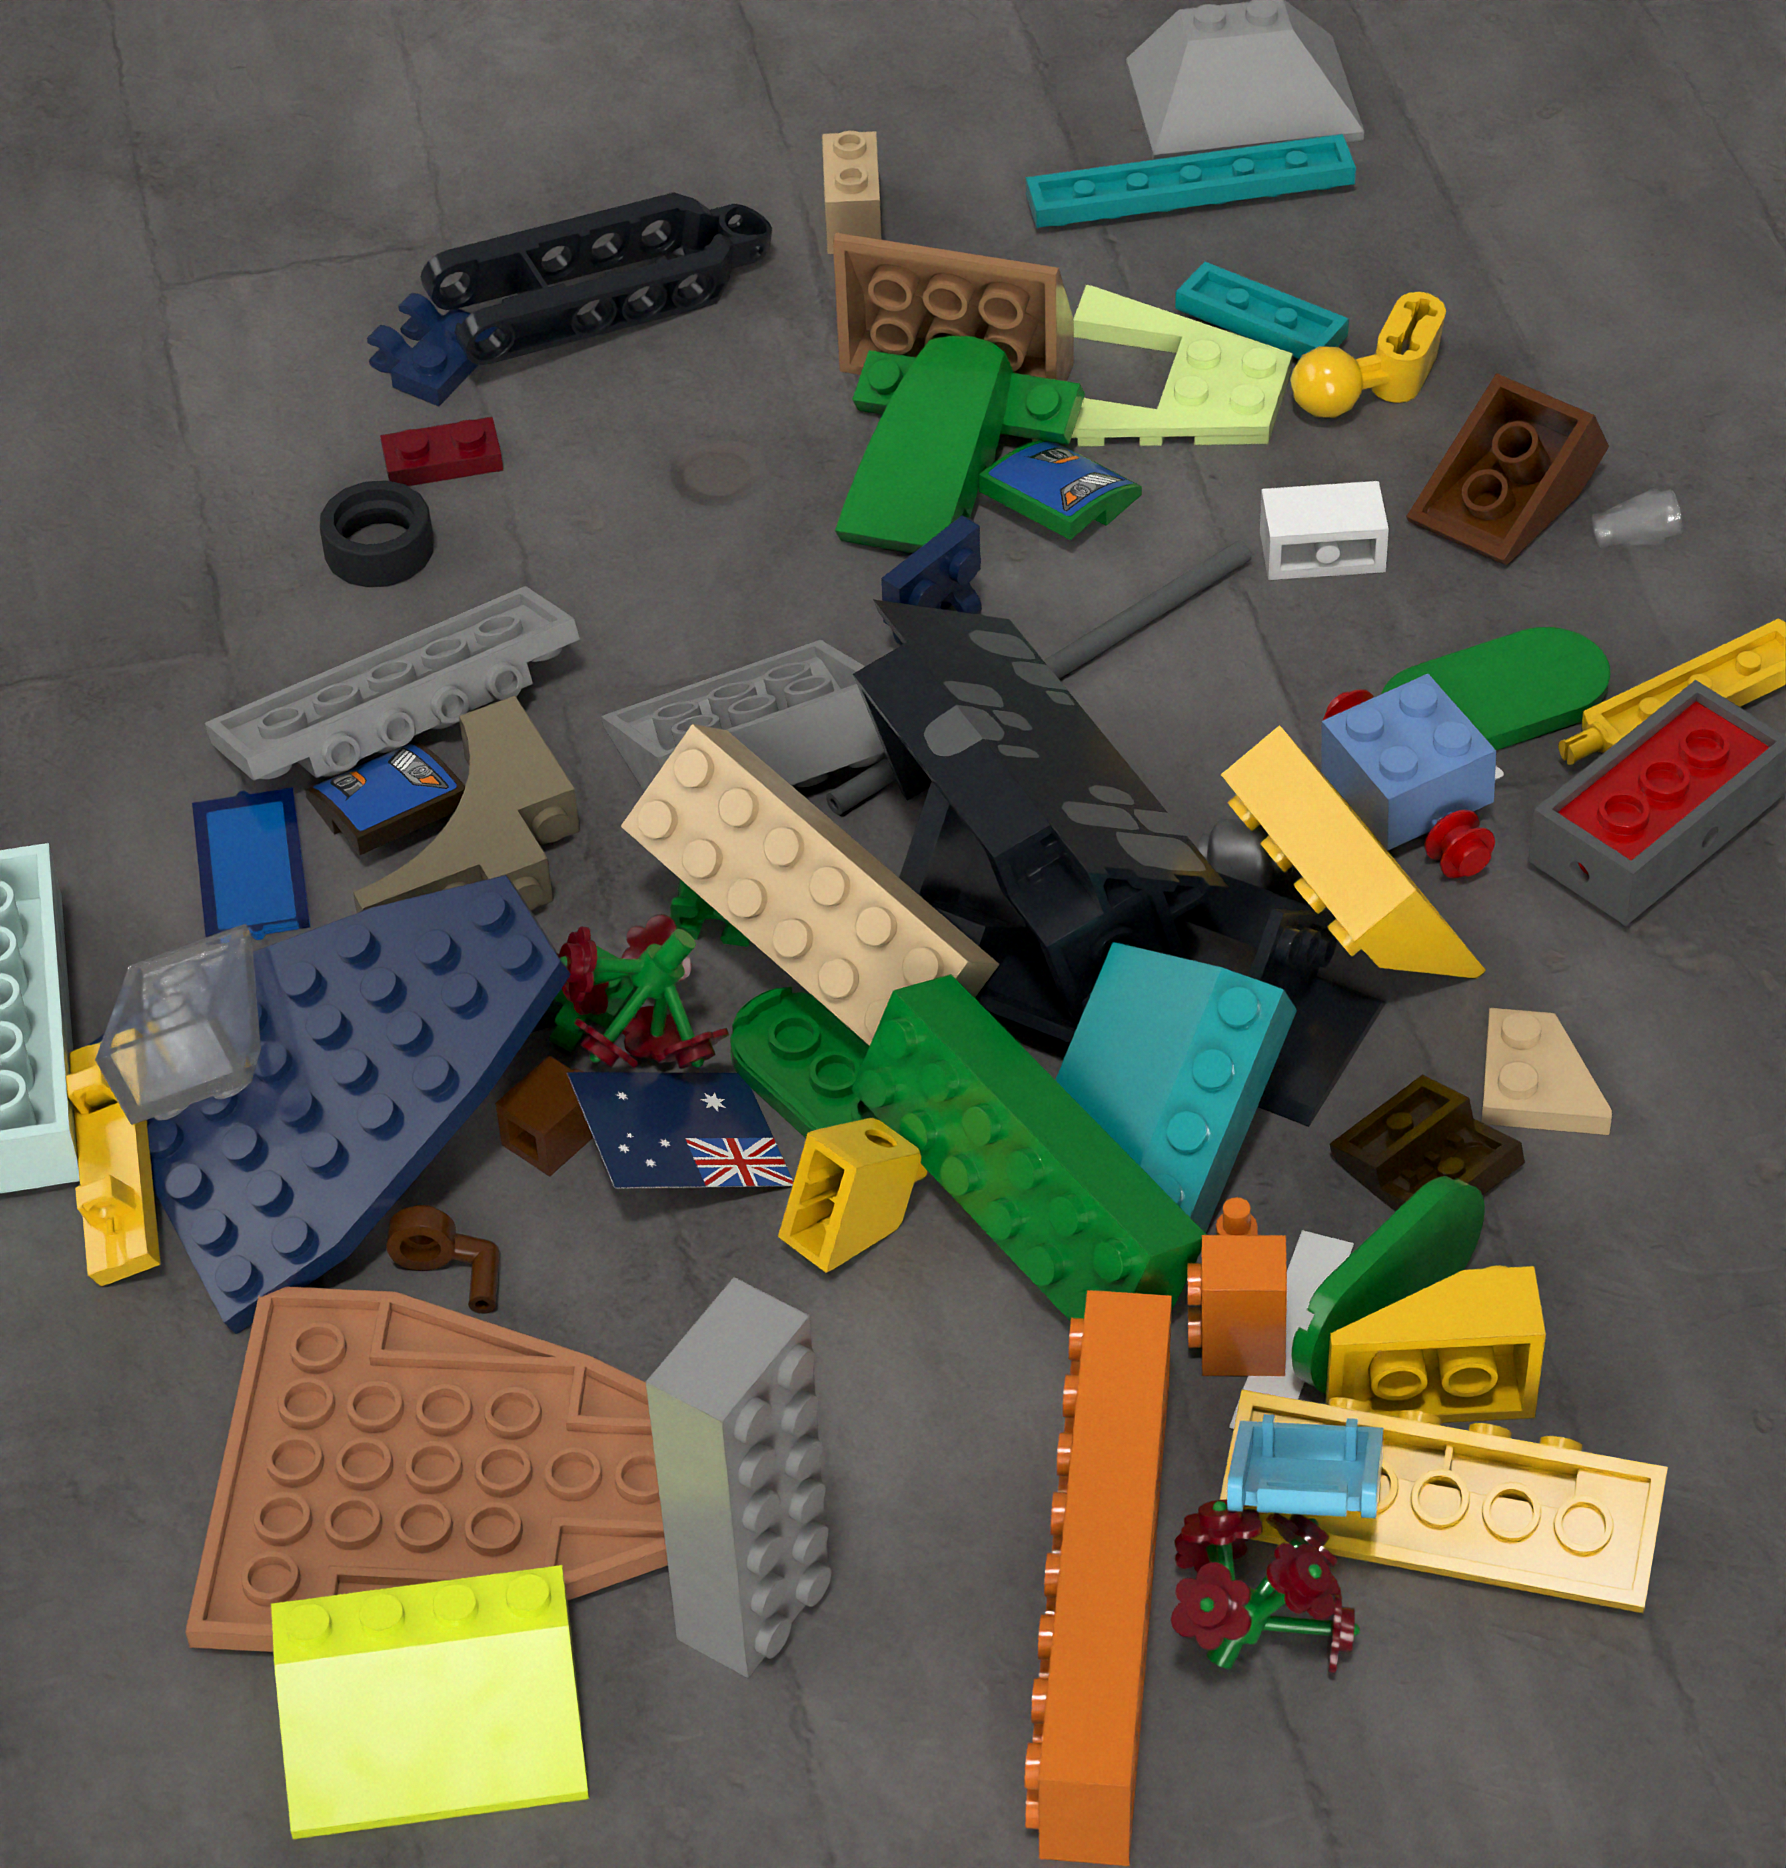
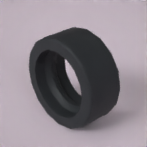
(381, 562)

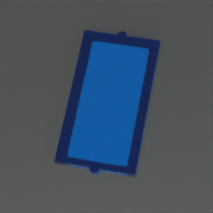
(251, 863)

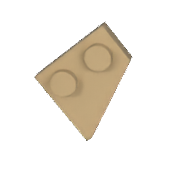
(1538, 1077)

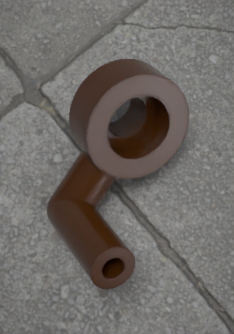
(427, 1240)

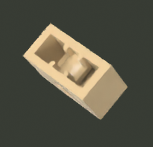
(851, 185)

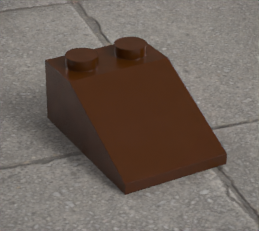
(1510, 470)

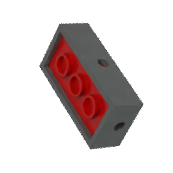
(1659, 802)

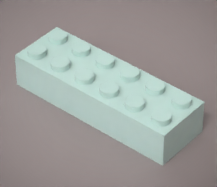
(34, 1026)

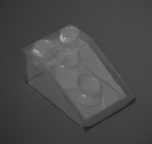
(184, 1027)

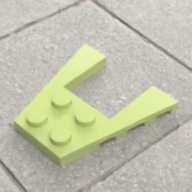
(1217, 388)

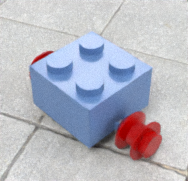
(1412, 769)

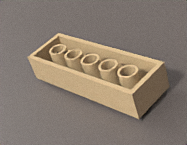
(796, 881)

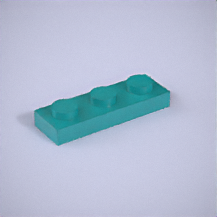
(1259, 311)

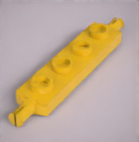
(1734, 670)

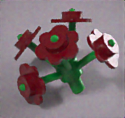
(655, 965)
(1230, 1613)

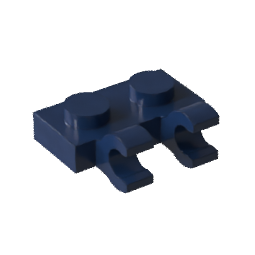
(436, 362)
(939, 572)

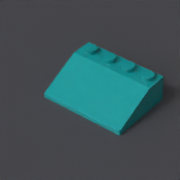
(1176, 1066)

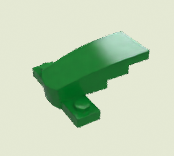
(940, 434)

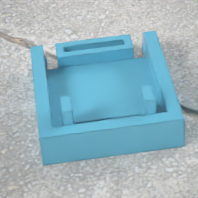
(1306, 1468)

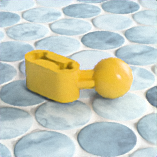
(1331, 380)

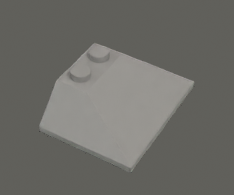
(1240, 80)

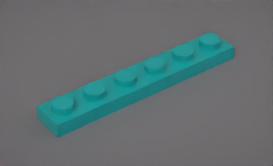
(1190, 180)

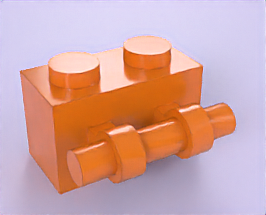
(1240, 1297)

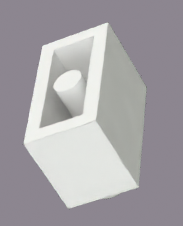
(1323, 530)

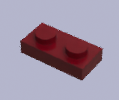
(442, 452)

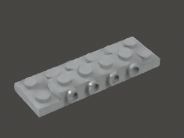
(396, 690)

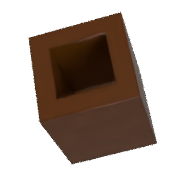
(543, 1118)

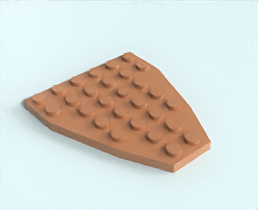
(414, 1451)

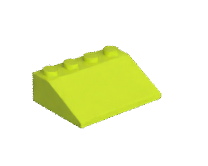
(428, 1702)

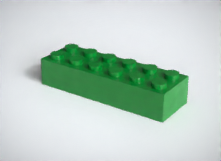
(1021, 1152)

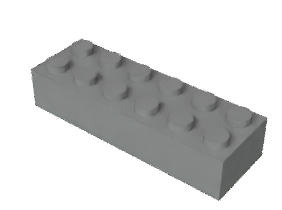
(740, 1476)

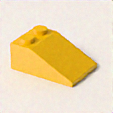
(1449, 1350)

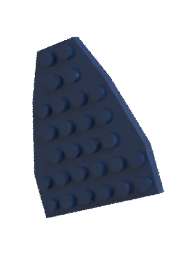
(365, 1070)

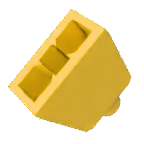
(849, 1191)

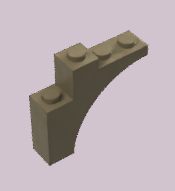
(507, 811)

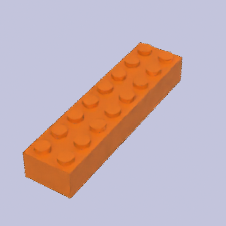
(1099, 1581)

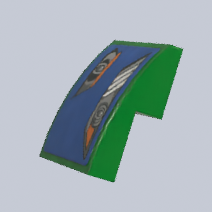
(1057, 487)

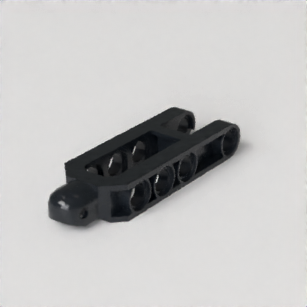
(548, 315)

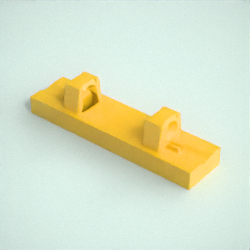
(113, 1176)

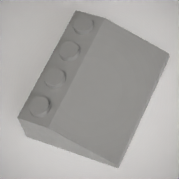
(788, 709)

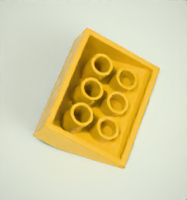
(1342, 863)

